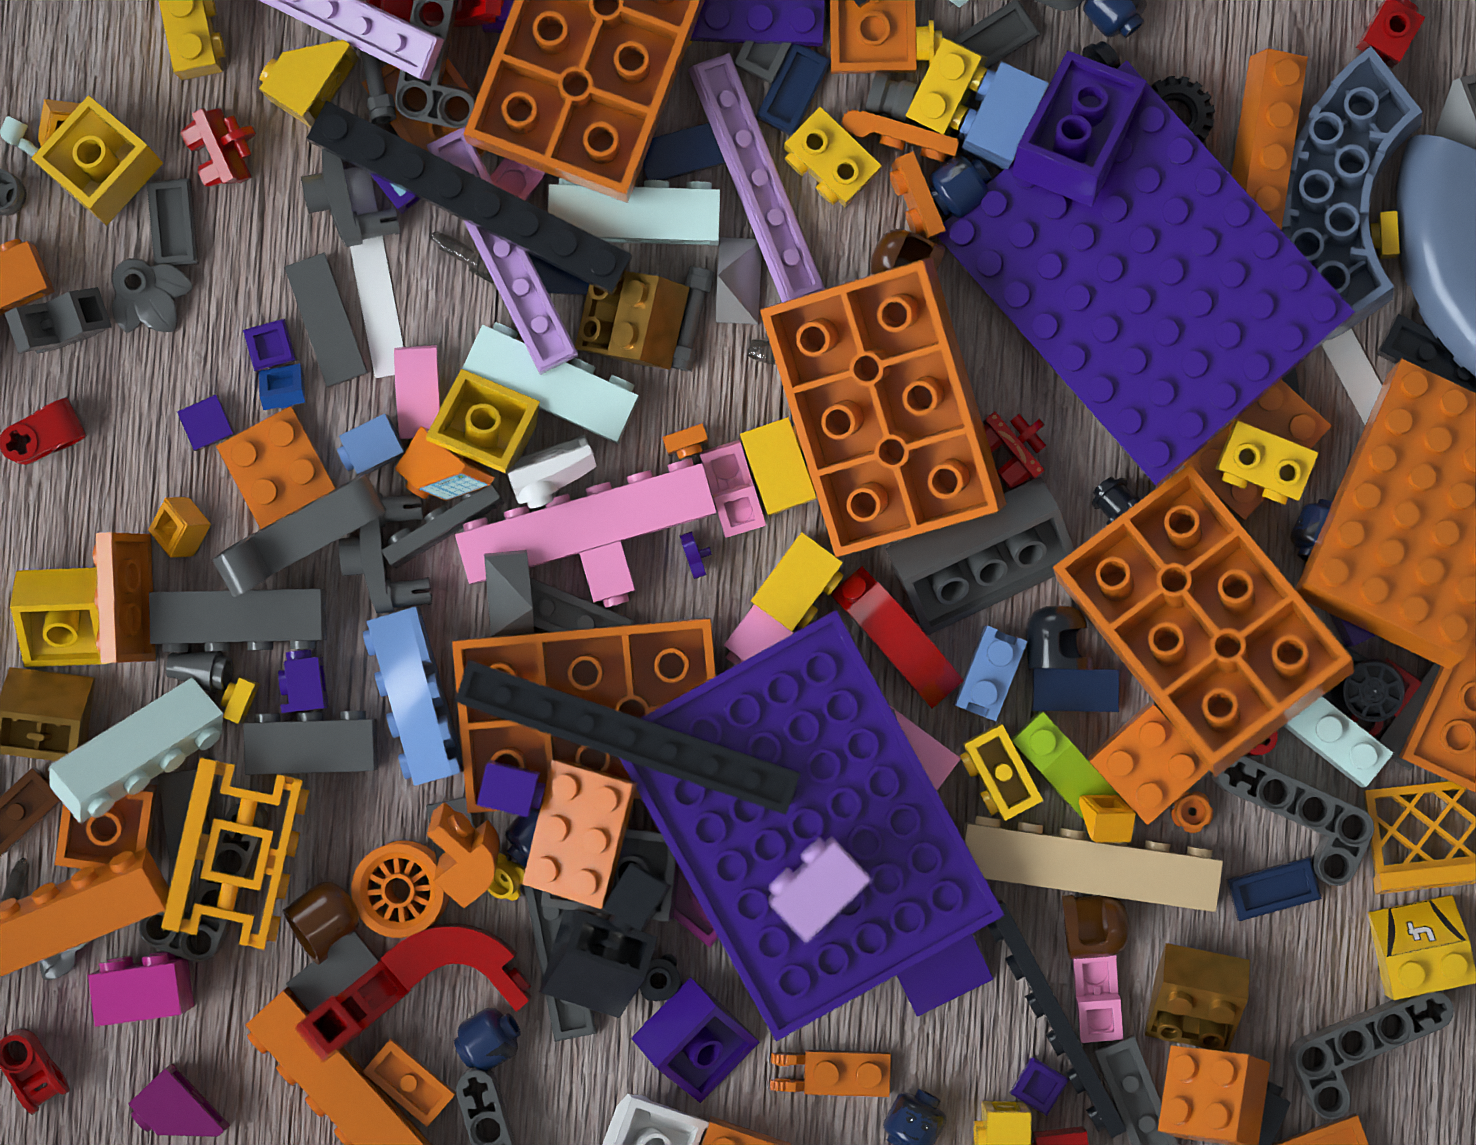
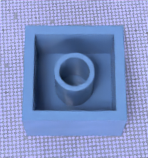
(1006, 109)

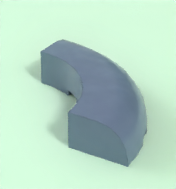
(1335, 174)
(1440, 239)

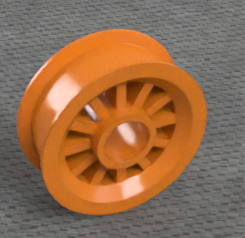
(363, 893)

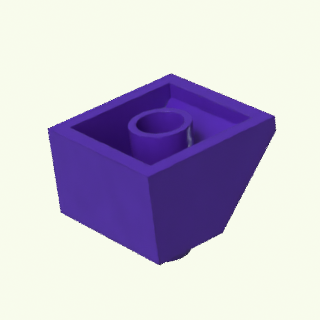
(694, 1040)

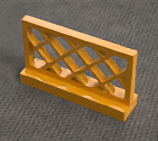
(1430, 872)

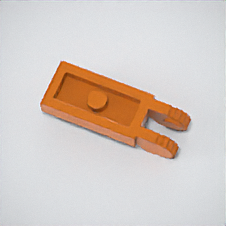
(896, 134)
(836, 1073)

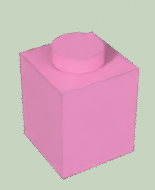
(608, 574)

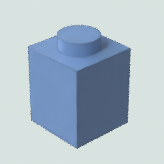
(370, 445)

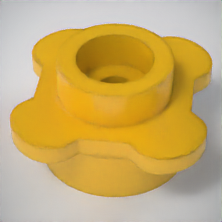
(927, 42)
(507, 879)

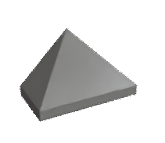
(1459, 112)
(738, 281)

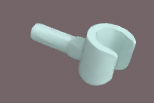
(13, 132)

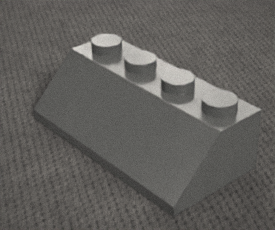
(982, 559)

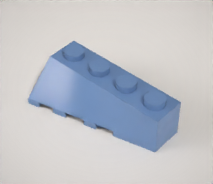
(415, 695)

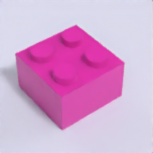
(140, 990)

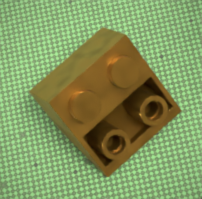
(635, 322)
(44, 713)
(1198, 997)

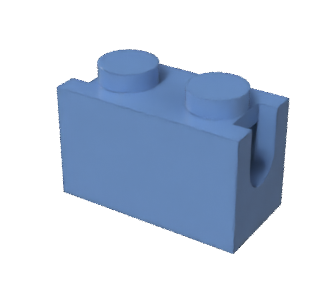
(990, 673)

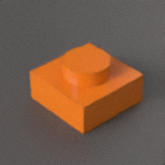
(686, 442)

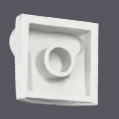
(549, 469)
(650, 1123)

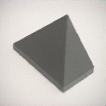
(509, 593)

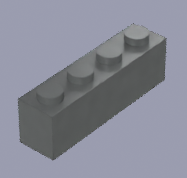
(250, 617)

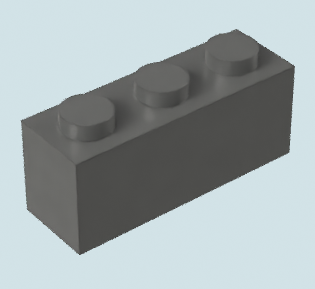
(310, 744)

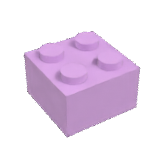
(817, 887)

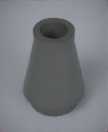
(208, 669)

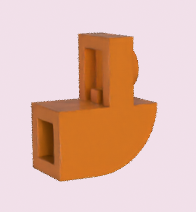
(469, 854)

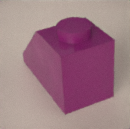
(175, 1108)

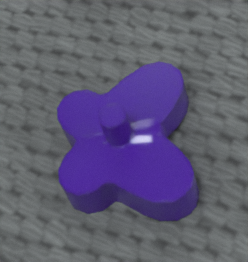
(694, 555)

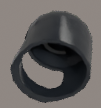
(1053, 638)

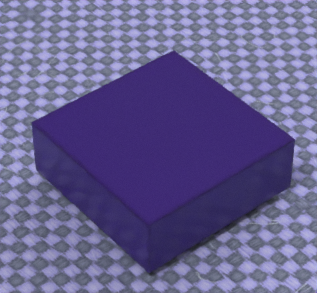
(269, 345)
(205, 422)
(1039, 1085)

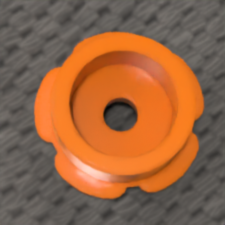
(1203, 813)

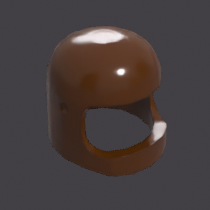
(901, 248)
(322, 918)
(1095, 926)

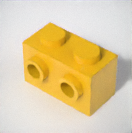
(191, 37)
(947, 87)
(830, 158)
(1266, 462)
(778, 466)
(797, 583)
(1001, 771)
(1003, 1124)

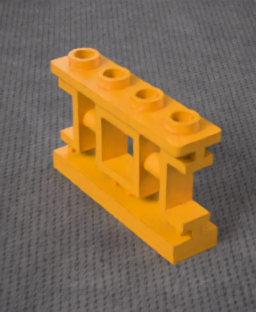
(203, 847)

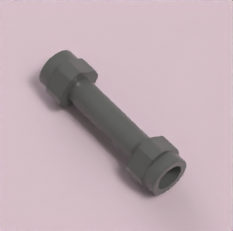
(379, 104)
(700, 283)

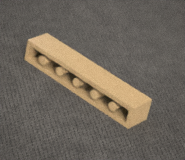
(1094, 867)

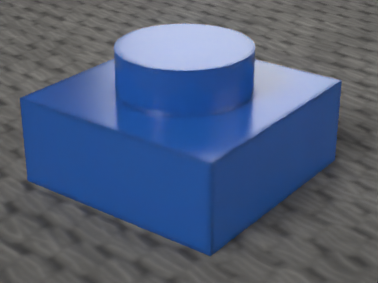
(281, 387)

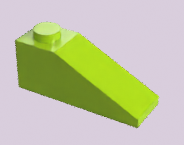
(1059, 761)

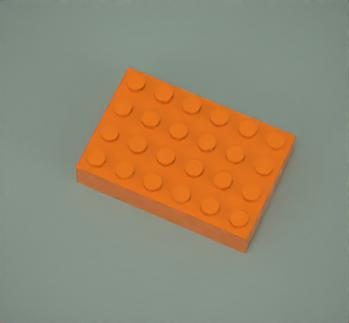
(582, 86)
(883, 407)
(1404, 521)
(1203, 619)
(614, 666)

